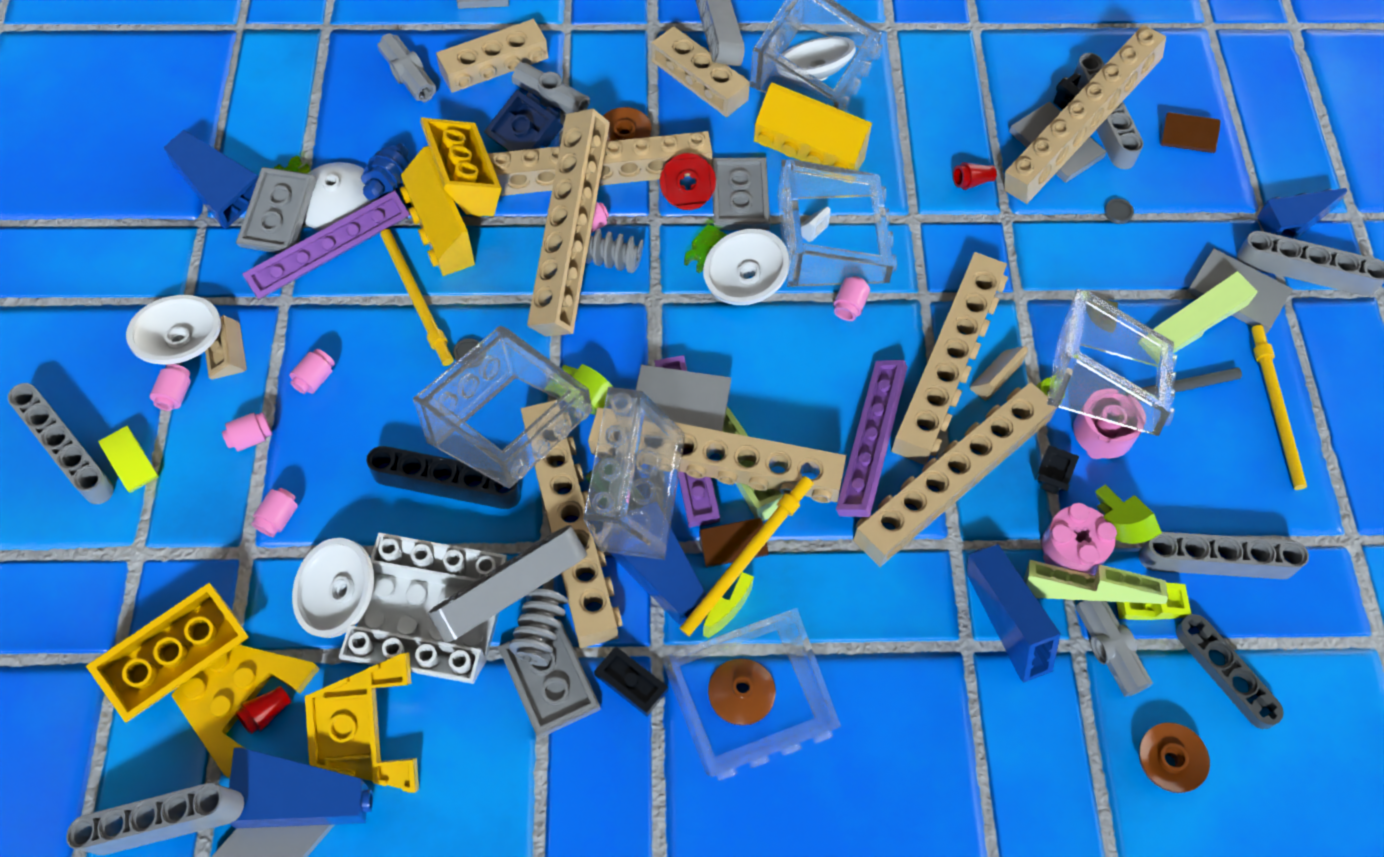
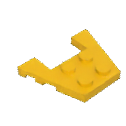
(221, 688)
(346, 728)

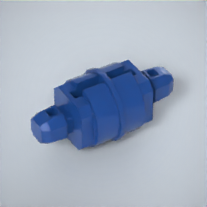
(384, 171)

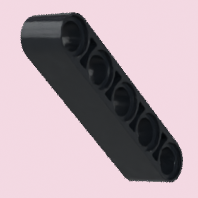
(431, 469)

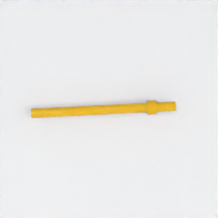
(435, 336)
(1264, 355)
(786, 506)

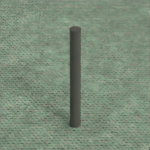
(1201, 380)

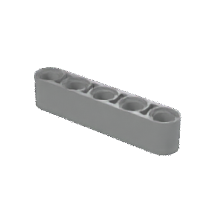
(721, 31)
(1118, 130)
(1312, 263)
(60, 443)
(1236, 550)
(507, 584)
(155, 819)

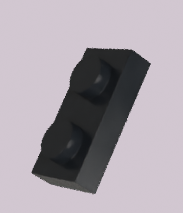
(631, 681)

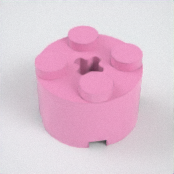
(1103, 438)
(1078, 539)

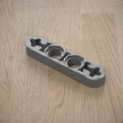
(1232, 667)

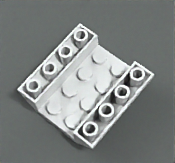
(408, 583)

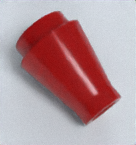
(971, 175)
(262, 710)

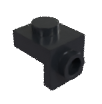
(1067, 90)
(1056, 470)

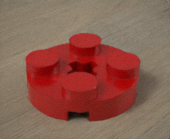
(700, 191)

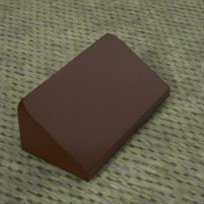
(1189, 132)
(725, 542)

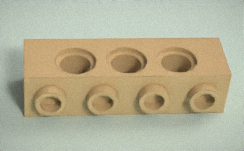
(492, 55)
(694, 69)

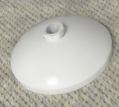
(822, 55)
(335, 194)
(746, 255)
(173, 329)
(332, 587)

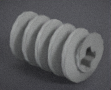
(614, 252)
(535, 626)

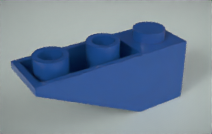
(1298, 213)

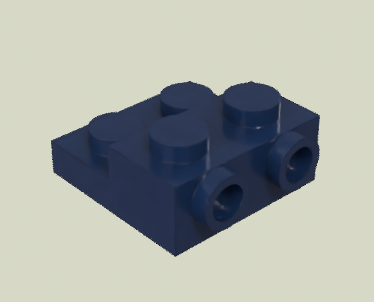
(524, 124)

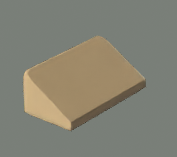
(227, 352)
(998, 372)

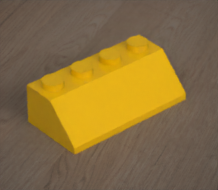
(811, 129)
(463, 165)
(436, 214)
(167, 652)

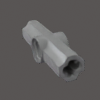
(406, 67)
(549, 89)
(1114, 646)

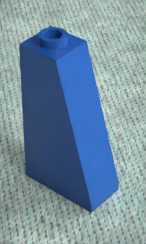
(215, 178)
(667, 581)
(1014, 613)
(295, 793)

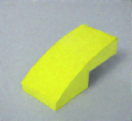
(128, 459)
(1175, 607)
(726, 609)

